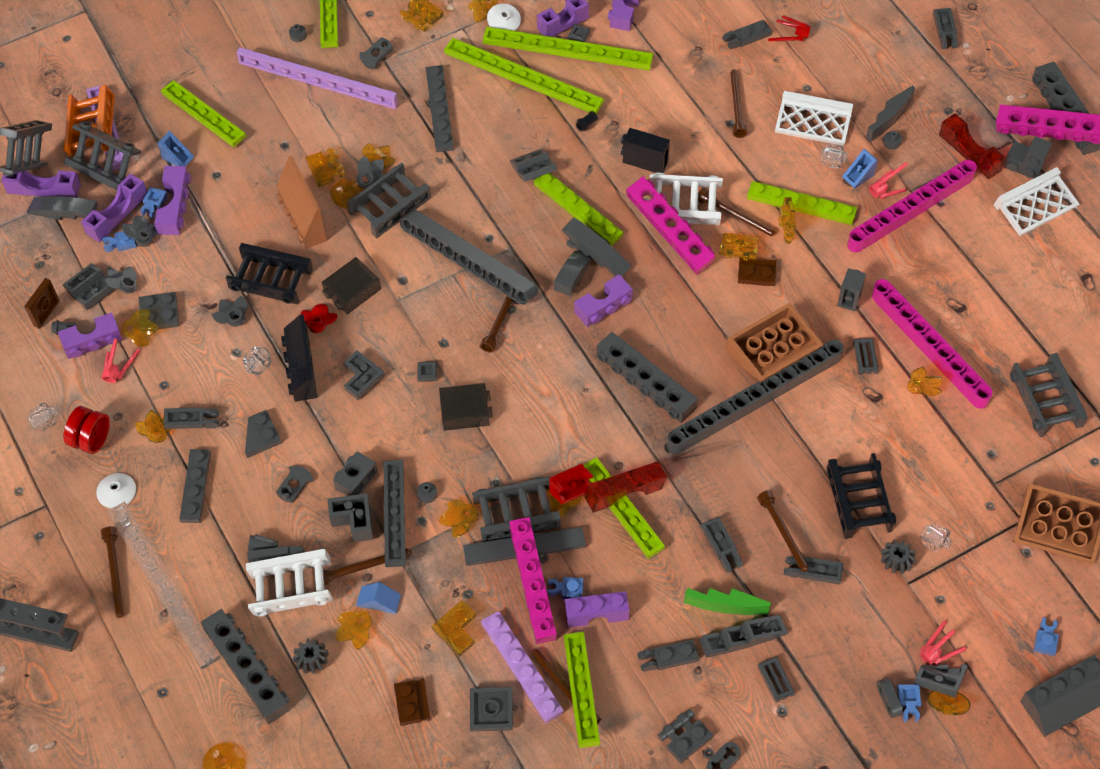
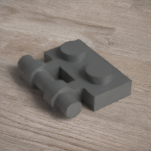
(689, 741)

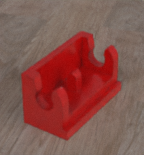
(570, 483)

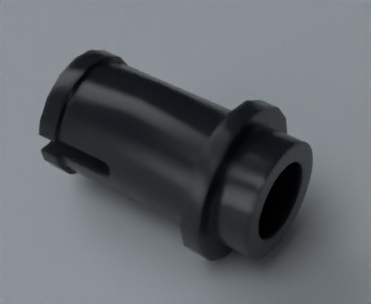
(583, 123)

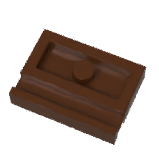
(757, 272)
(412, 702)

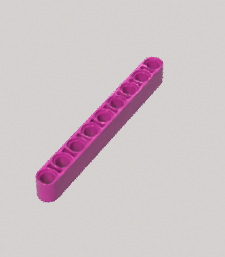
(911, 206)
(933, 351)

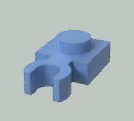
(154, 199)
(120, 241)
(569, 588)
(1045, 639)
(910, 700)

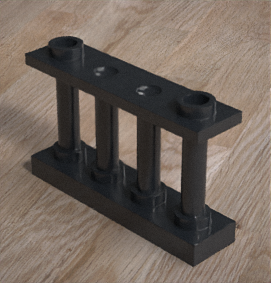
(273, 258)
(845, 507)

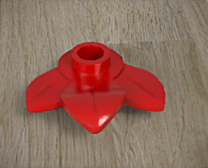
(319, 318)

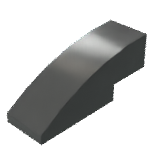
(571, 273)

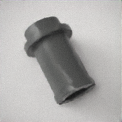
(58, 326)

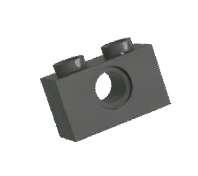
(851, 289)
(365, 472)

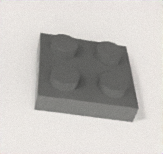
(162, 309)
(491, 709)

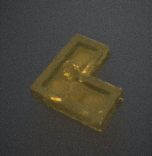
(450, 628)

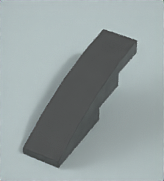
(893, 110)
(60, 206)
(596, 247)
(743, 636)

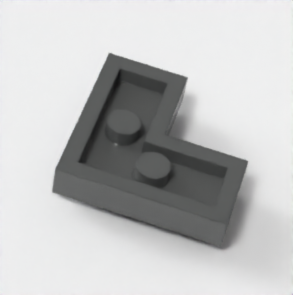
(365, 372)

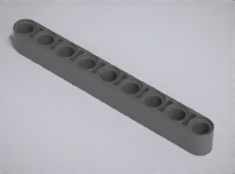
(469, 257)

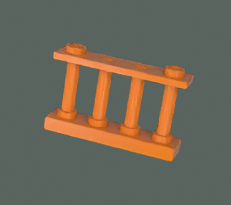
(103, 113)

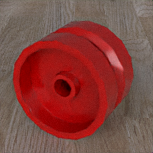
(86, 429)

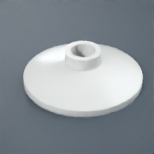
(496, 19)
(124, 492)

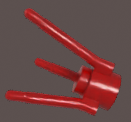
(802, 29)

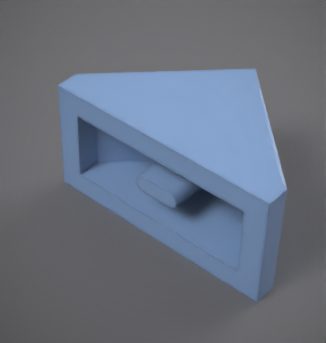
(173, 150)
(861, 169)
(379, 598)

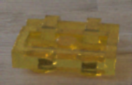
(425, 10)
(319, 167)
(787, 220)
(739, 246)

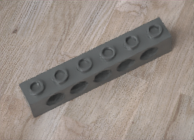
(1061, 97)
(614, 345)
(269, 708)

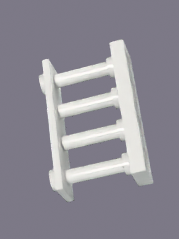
(692, 215)
(278, 567)

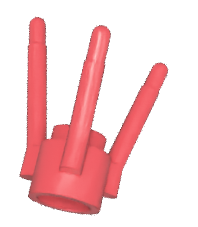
(880, 186)
(110, 371)
(931, 653)

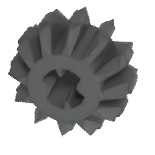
(898, 556)
(303, 659)

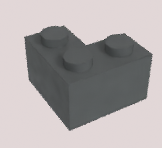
(1028, 159)
(352, 511)

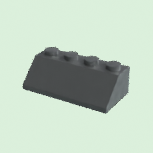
(1064, 696)

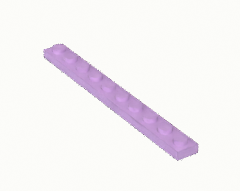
(317, 78)

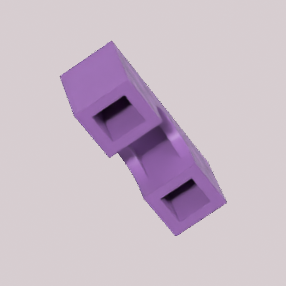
(622, 15)
(551, 23)
(593, 310)
(78, 344)
(583, 609)

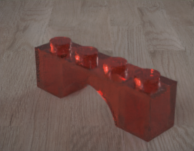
(956, 134)
(606, 492)

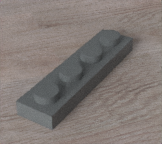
(195, 486)

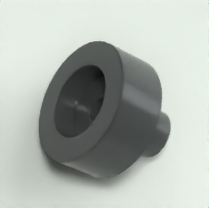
(297, 33)
(892, 140)
(427, 492)

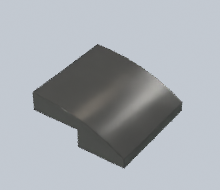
(533, 165)
(88, 286)

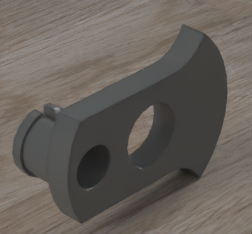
(372, 61)
(297, 473)

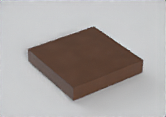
(42, 303)

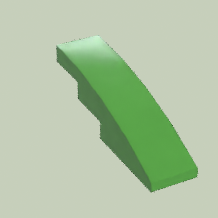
(734, 603)

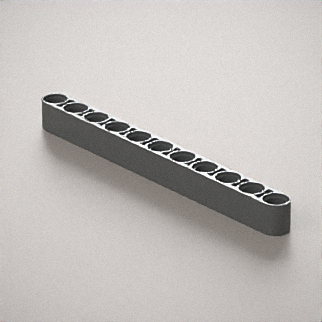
(750, 402)

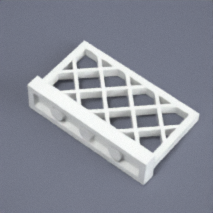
(803, 102)
(1032, 187)

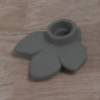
(371, 170)
(140, 231)
(122, 280)
(229, 311)

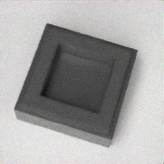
(579, 33)
(427, 371)

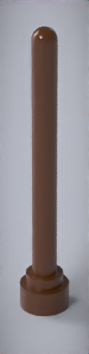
(739, 127)
(703, 197)
(489, 342)
(766, 500)
(109, 536)
(328, 575)
(555, 676)

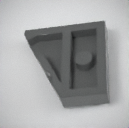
(260, 434)
(941, 678)

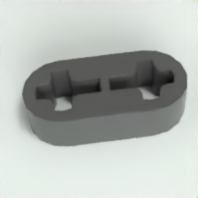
(889, 698)
(721, 753)

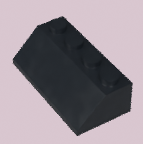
(299, 360)

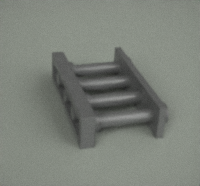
(19, 133)
(91, 167)
(394, 214)
(1061, 383)
(539, 523)
(36, 625)

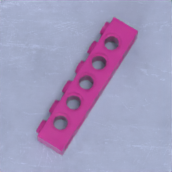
(1047, 117)
(696, 262)
(532, 580)

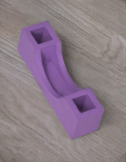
(23, 183)
(129, 195)
(170, 218)

